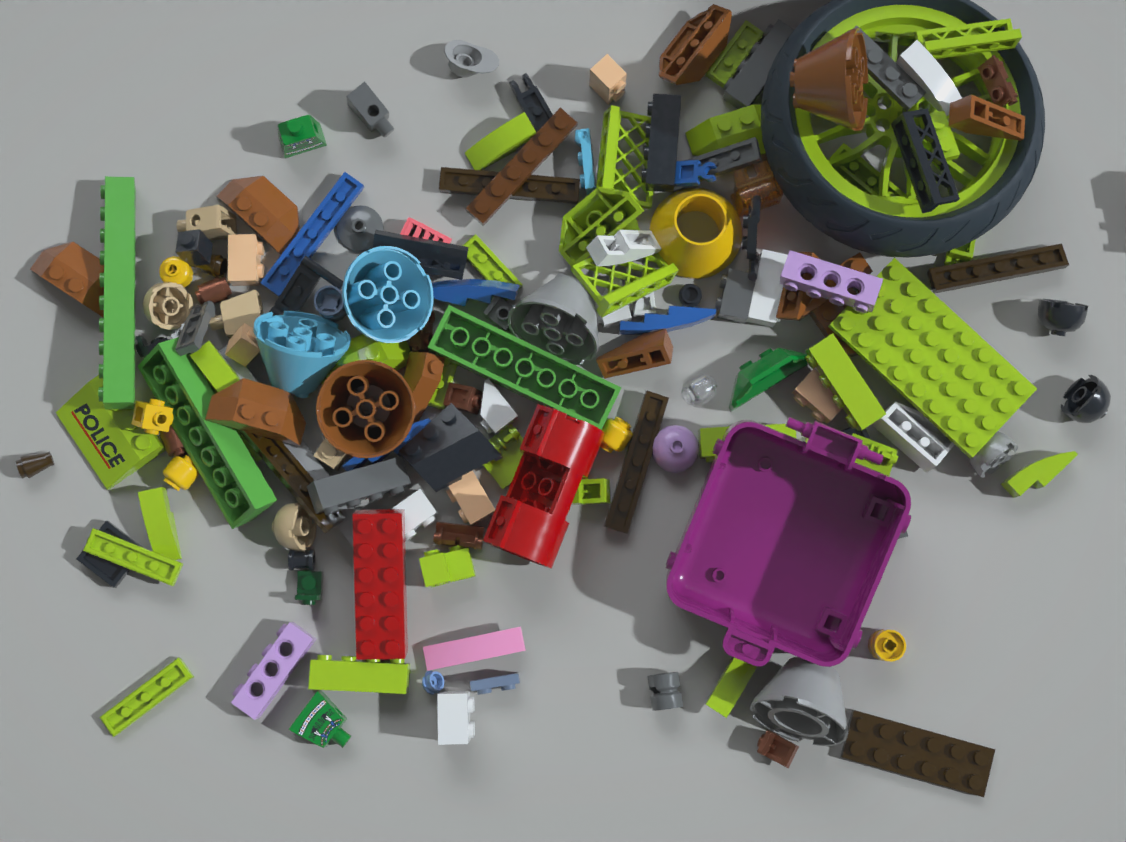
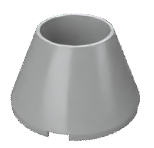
(803, 703)

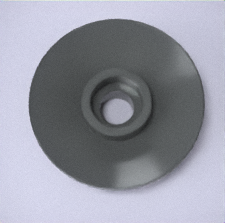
(359, 239)

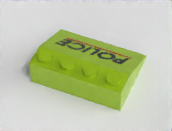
(107, 436)

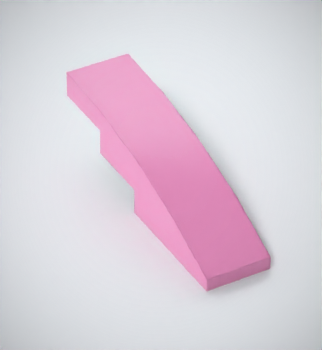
(474, 648)

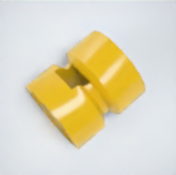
(887, 645)

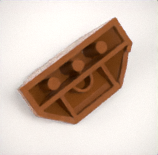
(696, 46)
(263, 210)
(73, 272)
(258, 410)

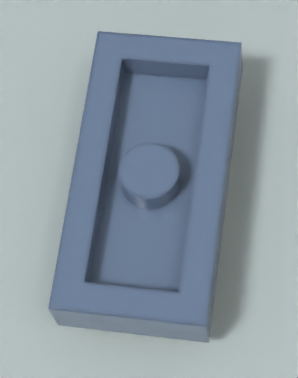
(484, 685)

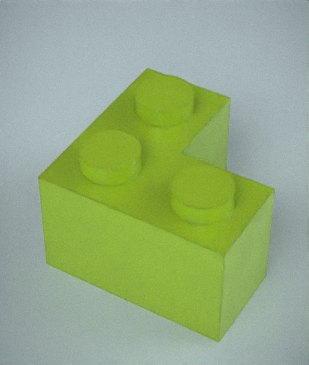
(446, 567)

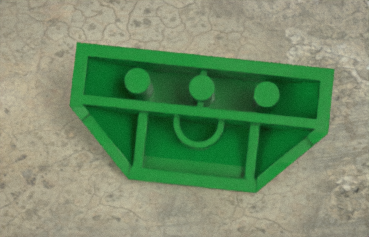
(764, 374)

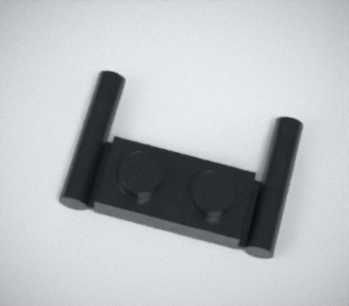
(749, 242)
(302, 285)

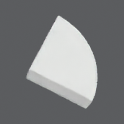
(644, 305)

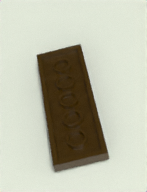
(918, 753)

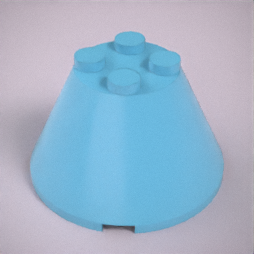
(387, 294)
(299, 349)

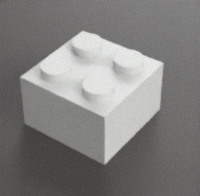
(454, 717)

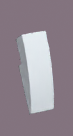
(930, 76)
(623, 247)

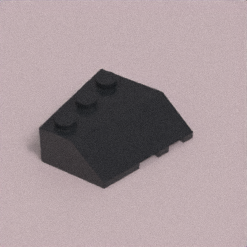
(448, 449)

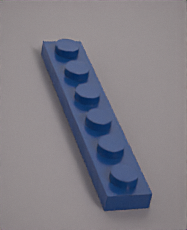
(313, 232)

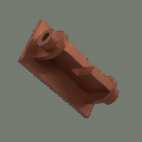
(995, 78)
(423, 337)
(459, 534)

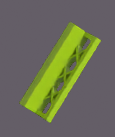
(970, 44)

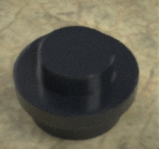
(690, 295)

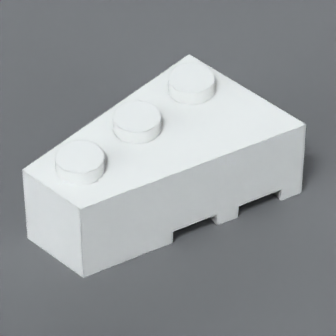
(914, 435)

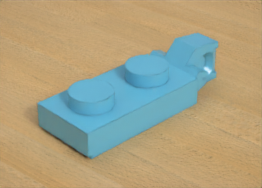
(585, 159)

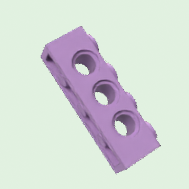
(843, 277)
(256, 705)

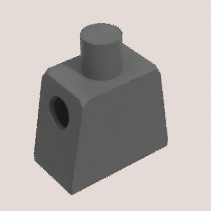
(363, 102)

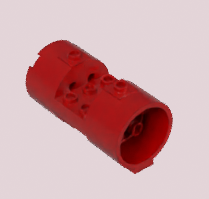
(553, 462)

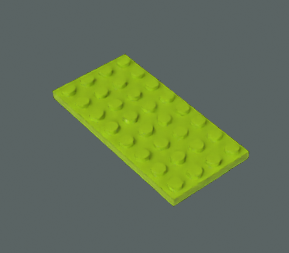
(935, 360)

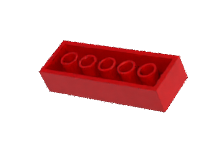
(380, 584)

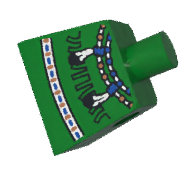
(300, 135)
(321, 722)

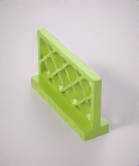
(609, 151)
(634, 286)

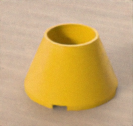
(693, 258)

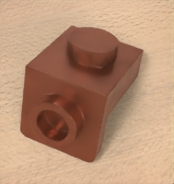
(777, 748)

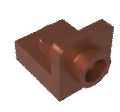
(464, 397)

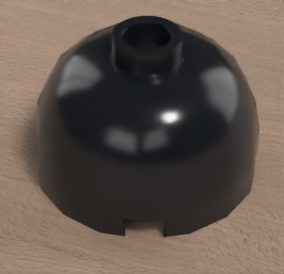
(1061, 315)
(1086, 400)

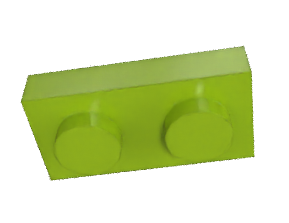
(944, 135)

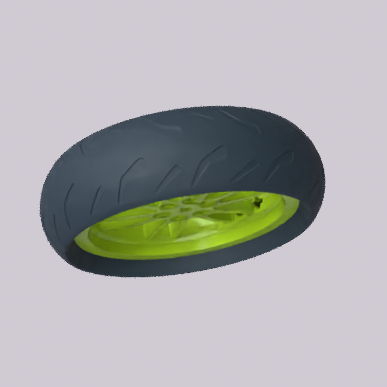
(895, 223)

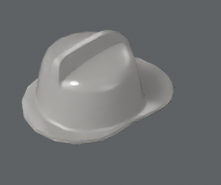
(470, 59)

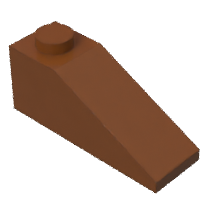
(985, 118)
(794, 303)
(638, 354)
(423, 376)

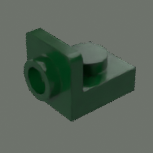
(309, 587)

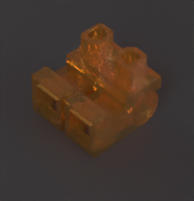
(762, 185)

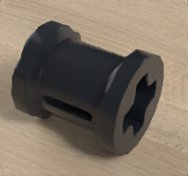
(301, 560)

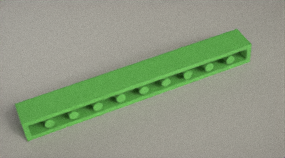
(119, 293)

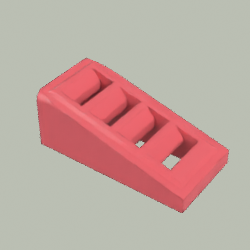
(410, 223)

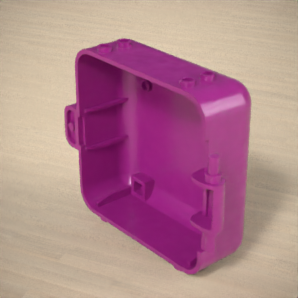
(788, 541)

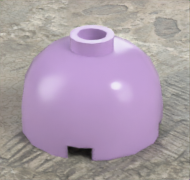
(675, 448)

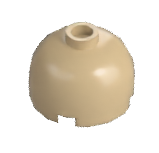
(167, 305)
(294, 527)

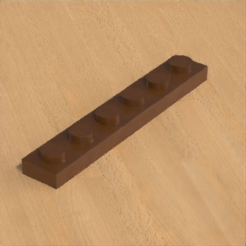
(521, 166)

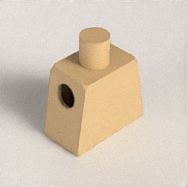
(212, 220)
(238, 311)

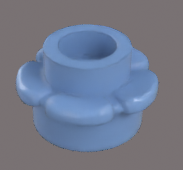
(433, 682)

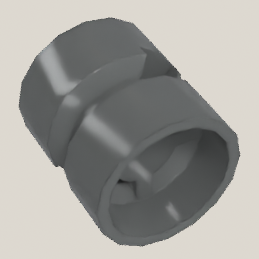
(665, 691)

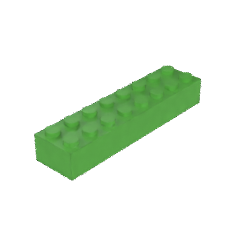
(522, 367)
(213, 448)

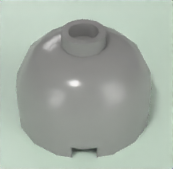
(993, 454)

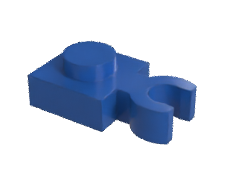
(690, 172)

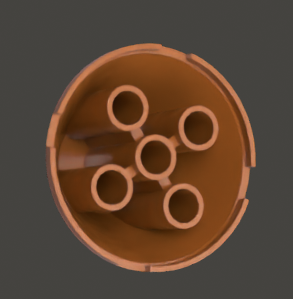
(832, 81)
(365, 408)

